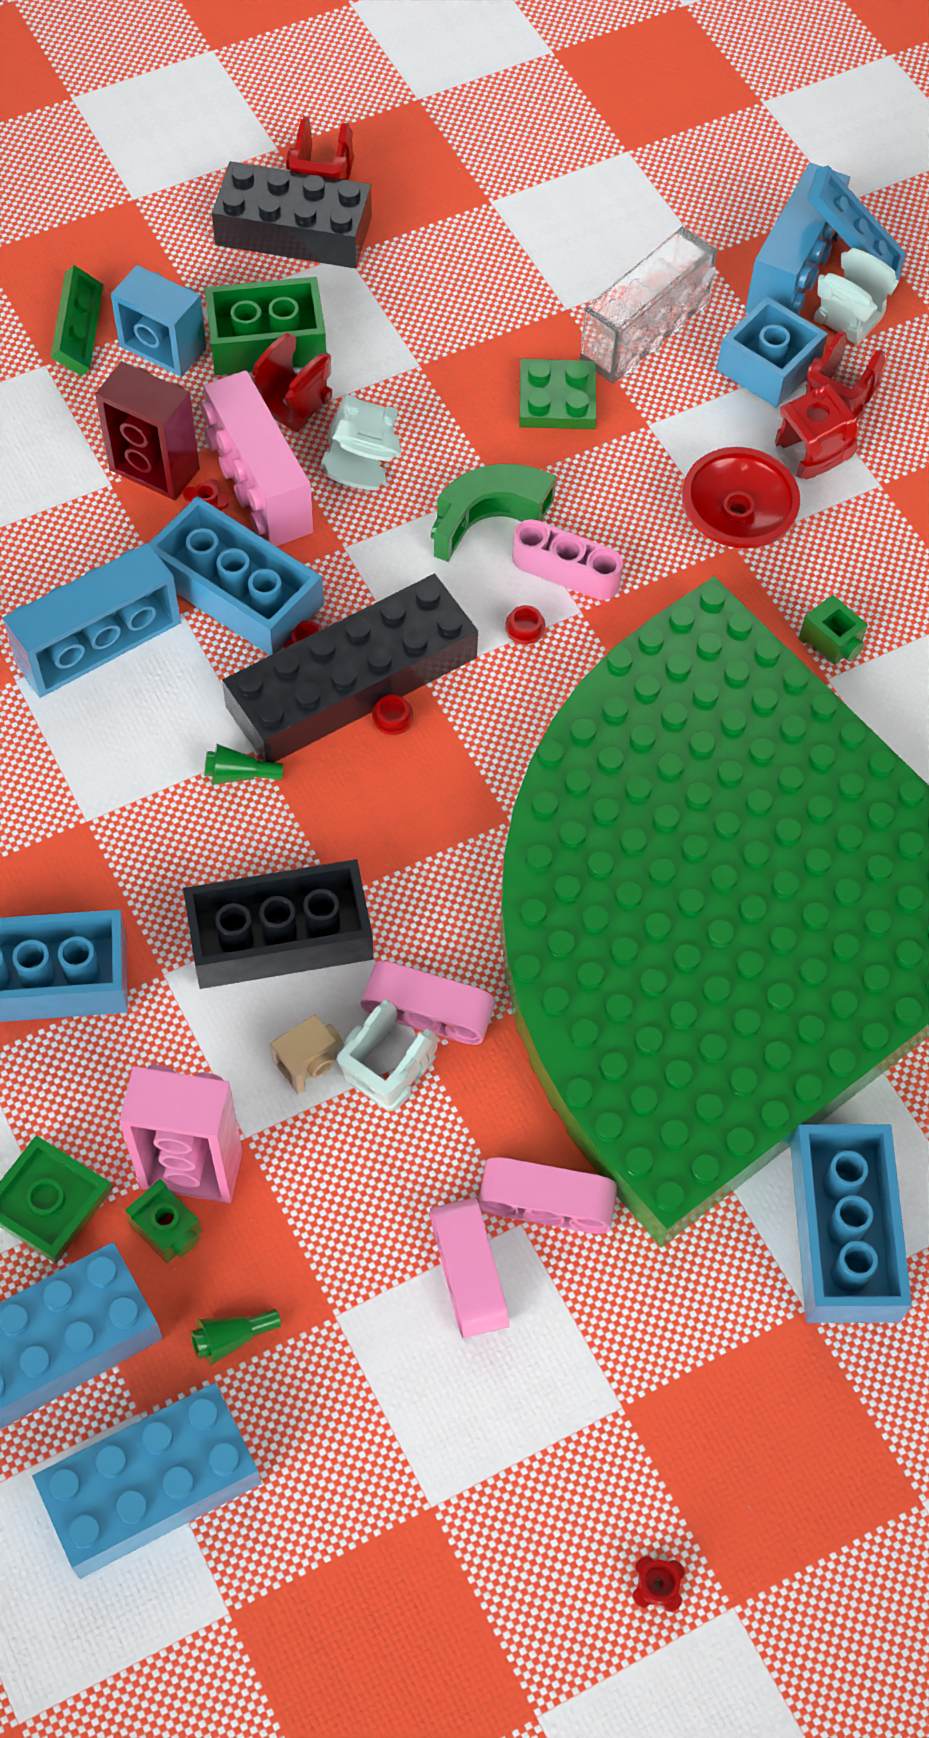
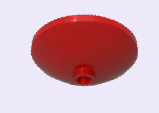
(744, 483)

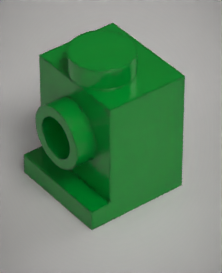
(834, 630)
(170, 1239)

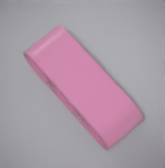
(567, 559)
(430, 1002)
(548, 1195)
(469, 1268)

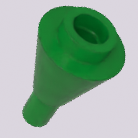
(233, 766)
(223, 1335)

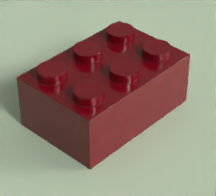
(148, 430)

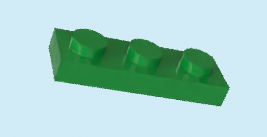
(77, 320)

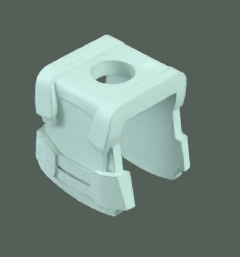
(859, 298)
(358, 440)
(361, 1043)

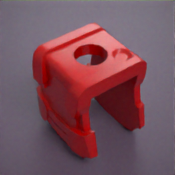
(299, 157)
(824, 369)
(302, 391)
(824, 427)

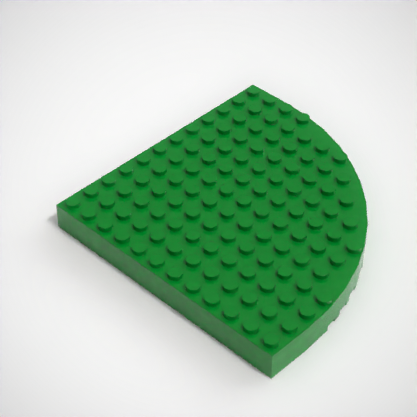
(711, 908)

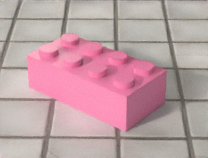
(257, 459)
(182, 1132)

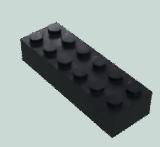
(349, 668)

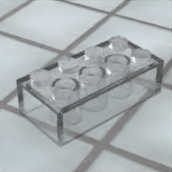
(648, 304)

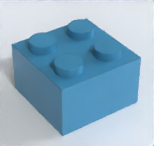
(159, 320)
(770, 351)

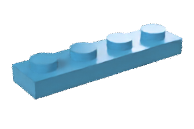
(852, 219)

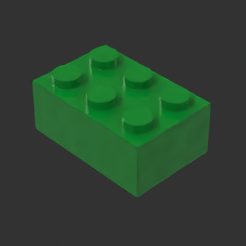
(254, 315)

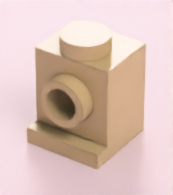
(306, 1051)

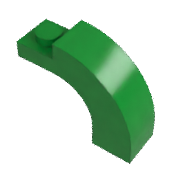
(490, 492)

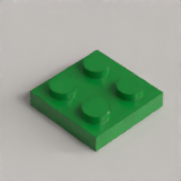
(557, 394)
(49, 1198)

